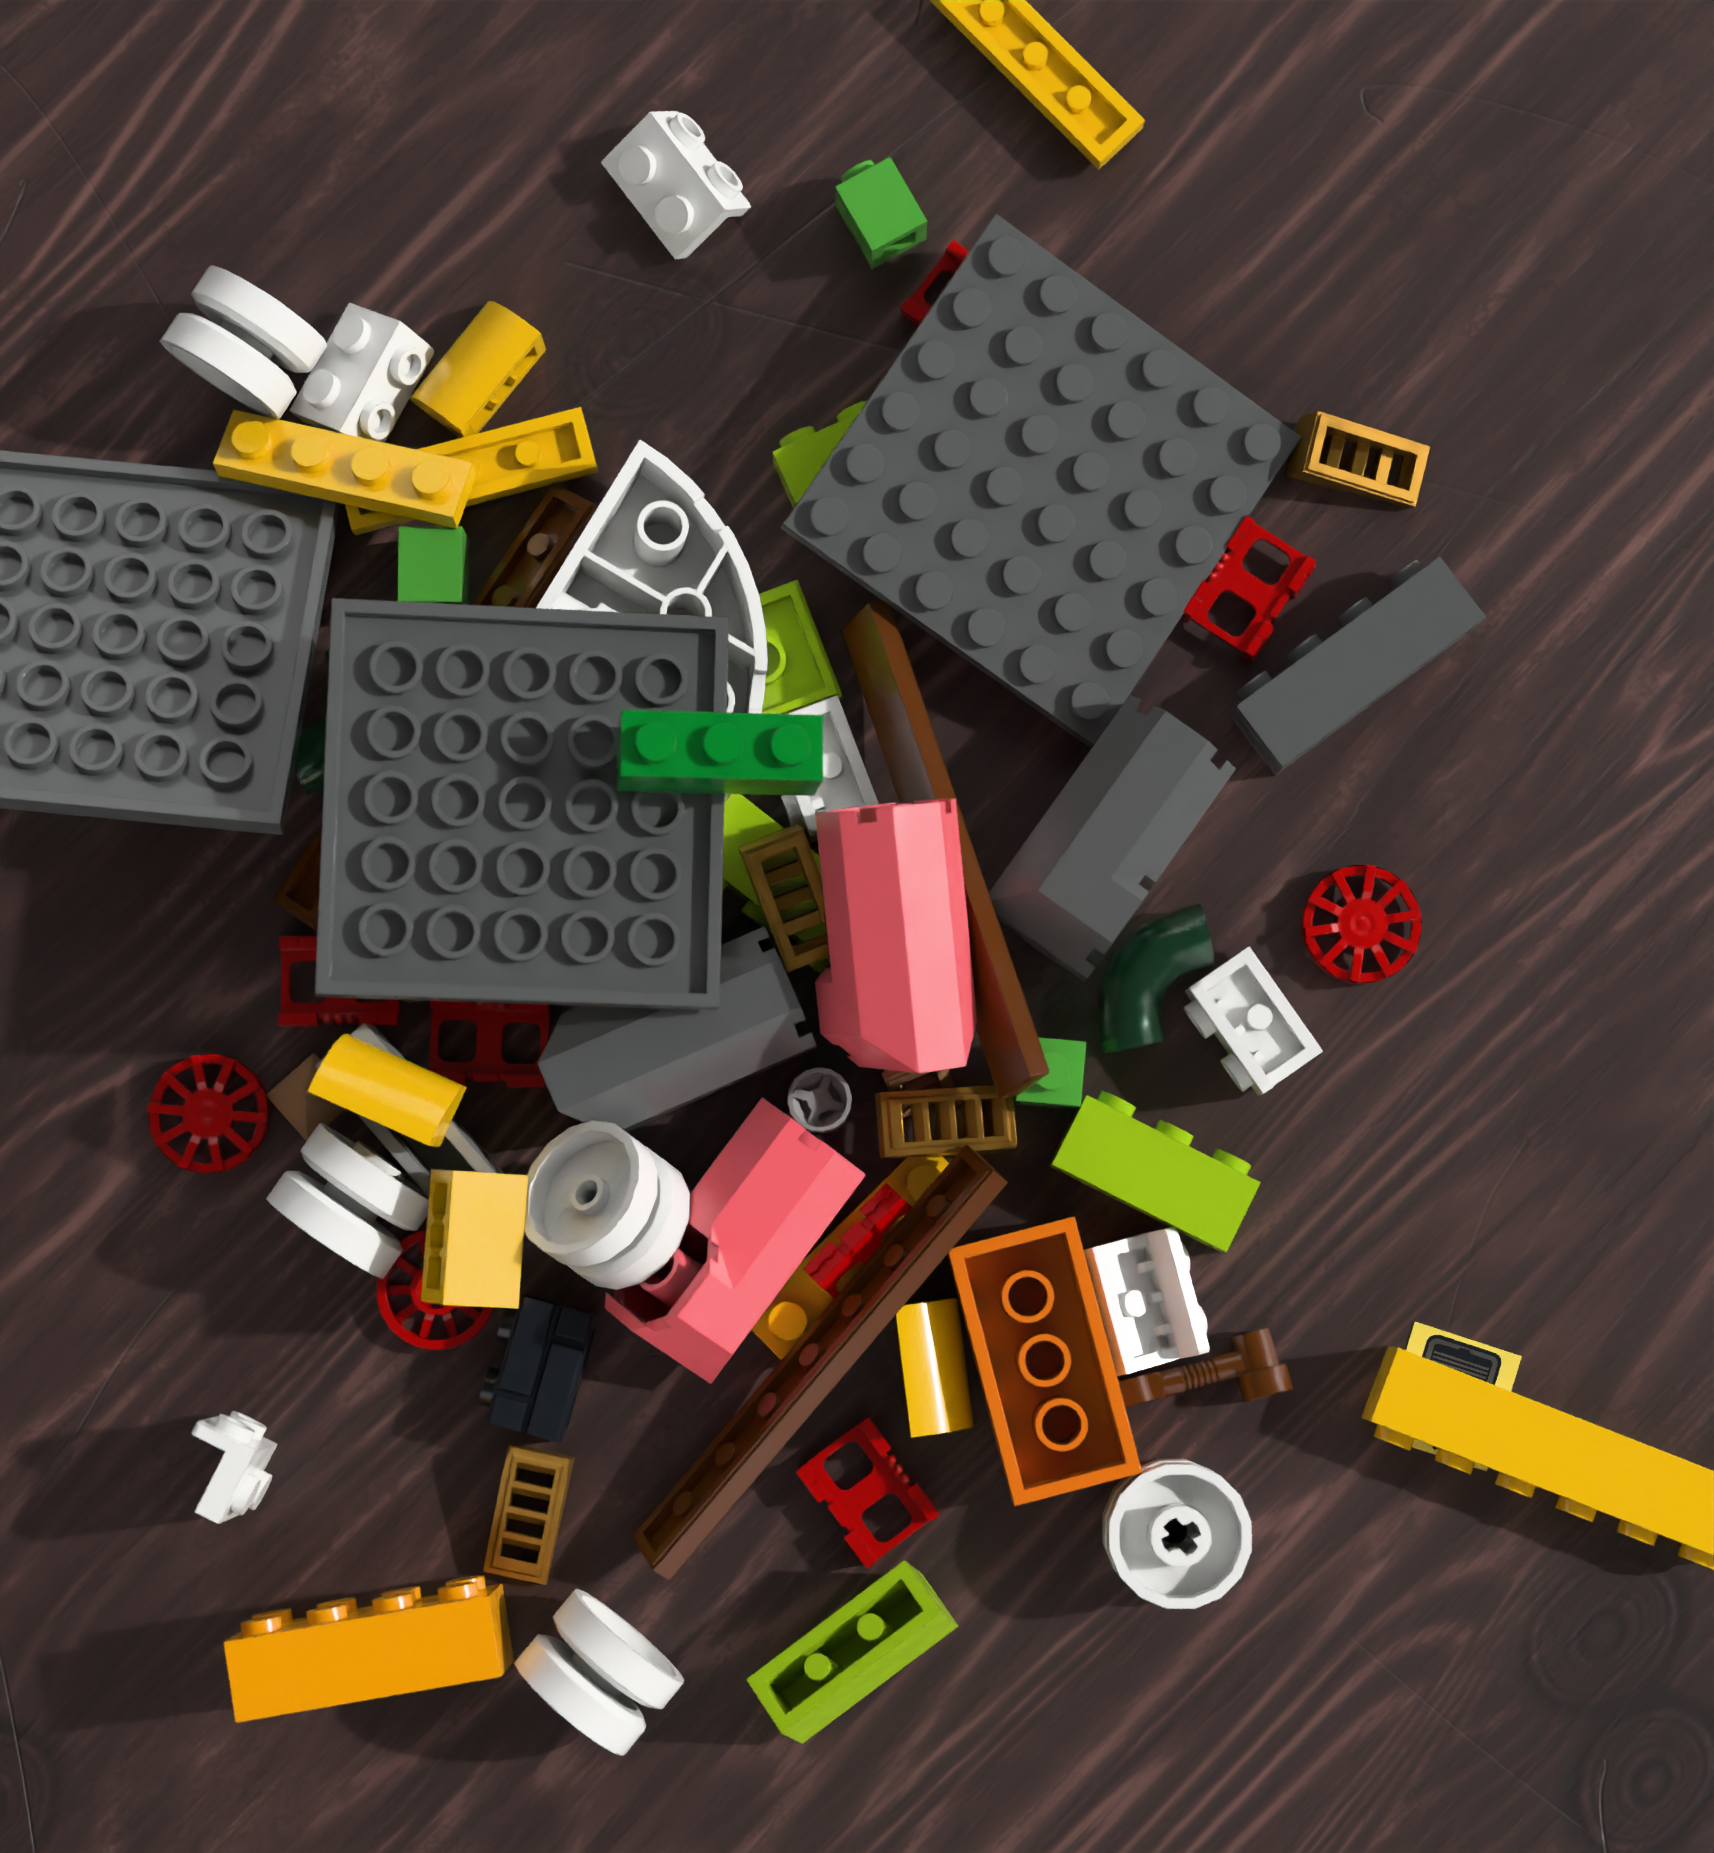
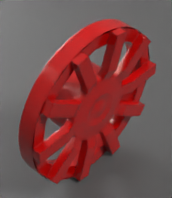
(1361, 924)
(208, 1113)
(395, 1322)

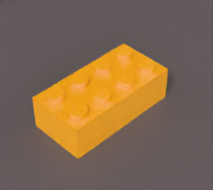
(368, 1651)

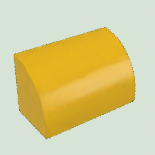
(480, 370)
(388, 1090)
(474, 1239)
(934, 1367)

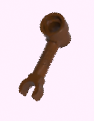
(1252, 1364)

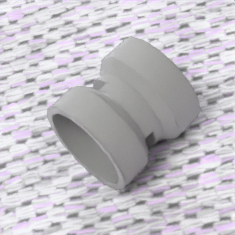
(816, 1093)

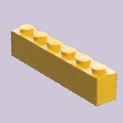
(1546, 1450)

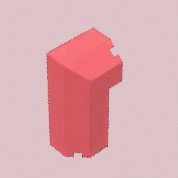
(896, 936)
(744, 1240)

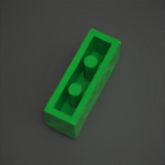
(719, 752)

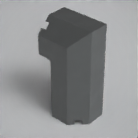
(1108, 834)
(650, 1061)

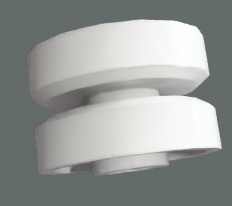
(244, 342)
(356, 1193)
(605, 1205)
(1206, 1558)
(599, 1672)

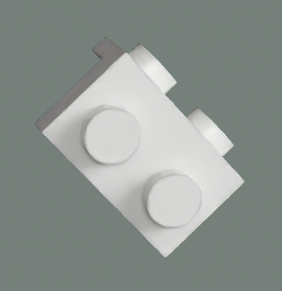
(675, 180)
(363, 376)
(844, 774)
(1251, 1022)
(1147, 1300)
(240, 1475)

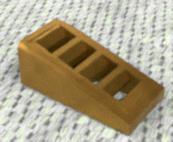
(1305, 458)
(770, 846)
(986, 1121)
(539, 1461)

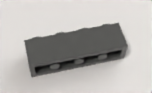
(1356, 665)

